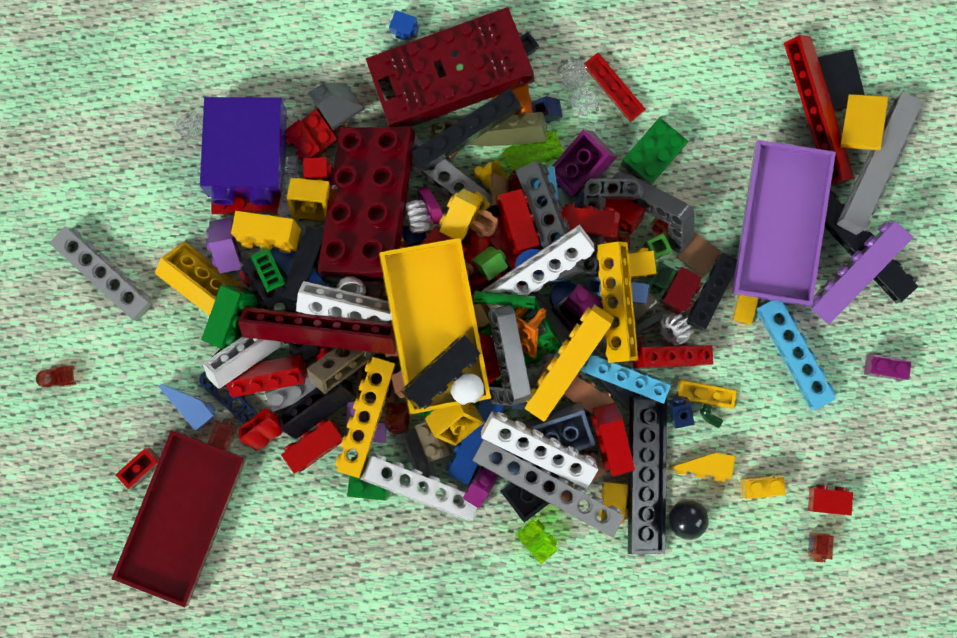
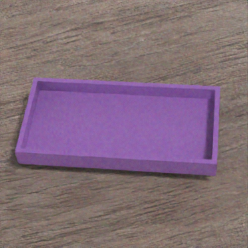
(783, 223)

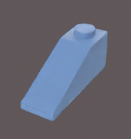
(194, 410)

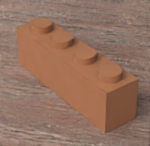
(583, 392)

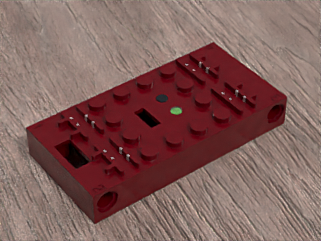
(478, 60)

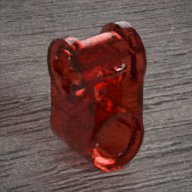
(60, 377)

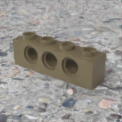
(336, 367)

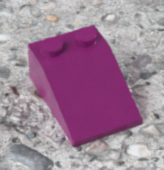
(582, 161)

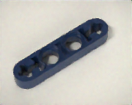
(228, 400)

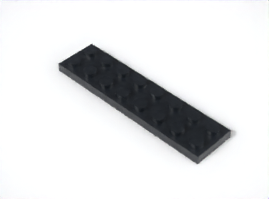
(648, 479)

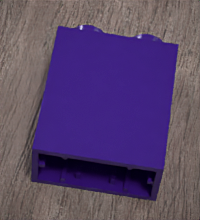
(243, 149)

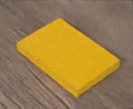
(864, 122)

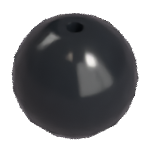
(688, 519)

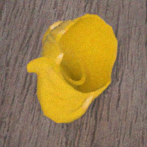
(483, 173)

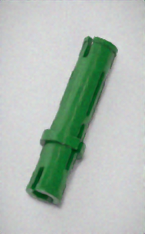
(504, 299)

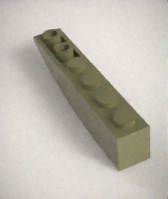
(513, 131)

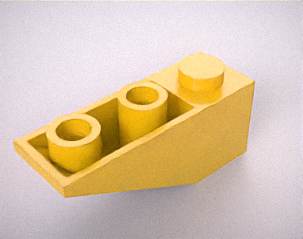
(711, 464)

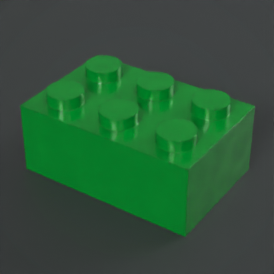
(654, 152)
(223, 322)

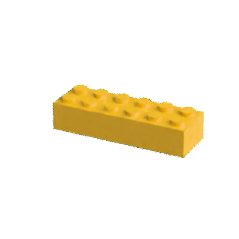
(571, 359)

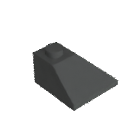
(336, 103)

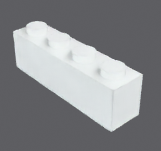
(237, 359)

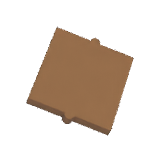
(498, 186)
(699, 255)

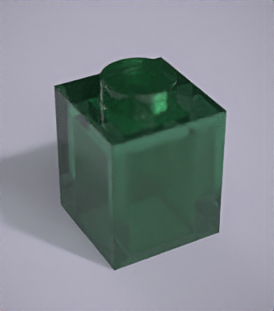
(661, 281)

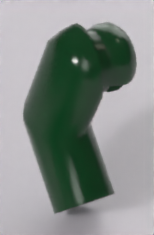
(710, 418)

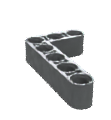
(600, 198)
(667, 208)
(510, 359)

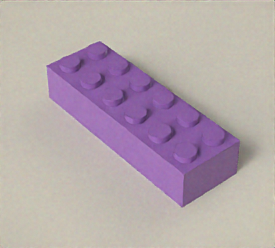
(860, 271)

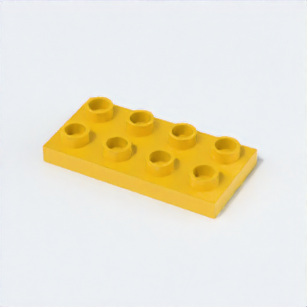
(430, 310)

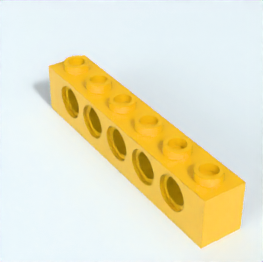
(623, 293)
(356, 467)

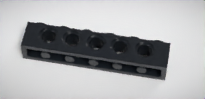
(269, 301)

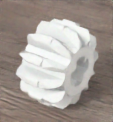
(417, 216)
(675, 329)

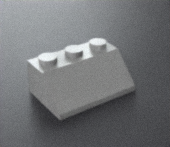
(285, 397)

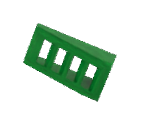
(268, 287)

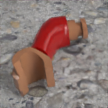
(482, 228)

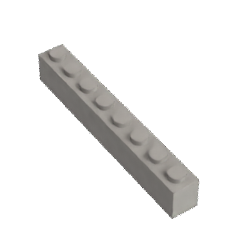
(879, 164)

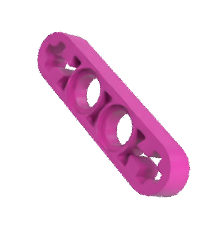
(432, 206)

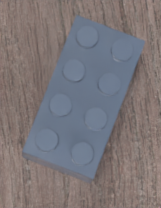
(566, 425)

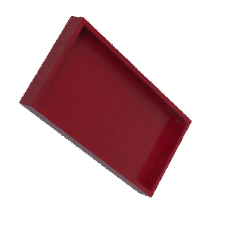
(366, 199)
(179, 518)

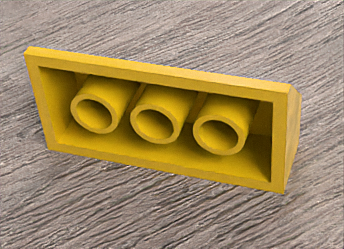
(193, 276)

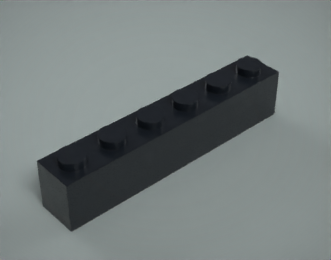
(467, 129)

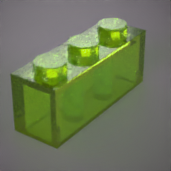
(528, 153)

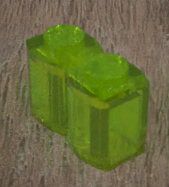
(537, 541)

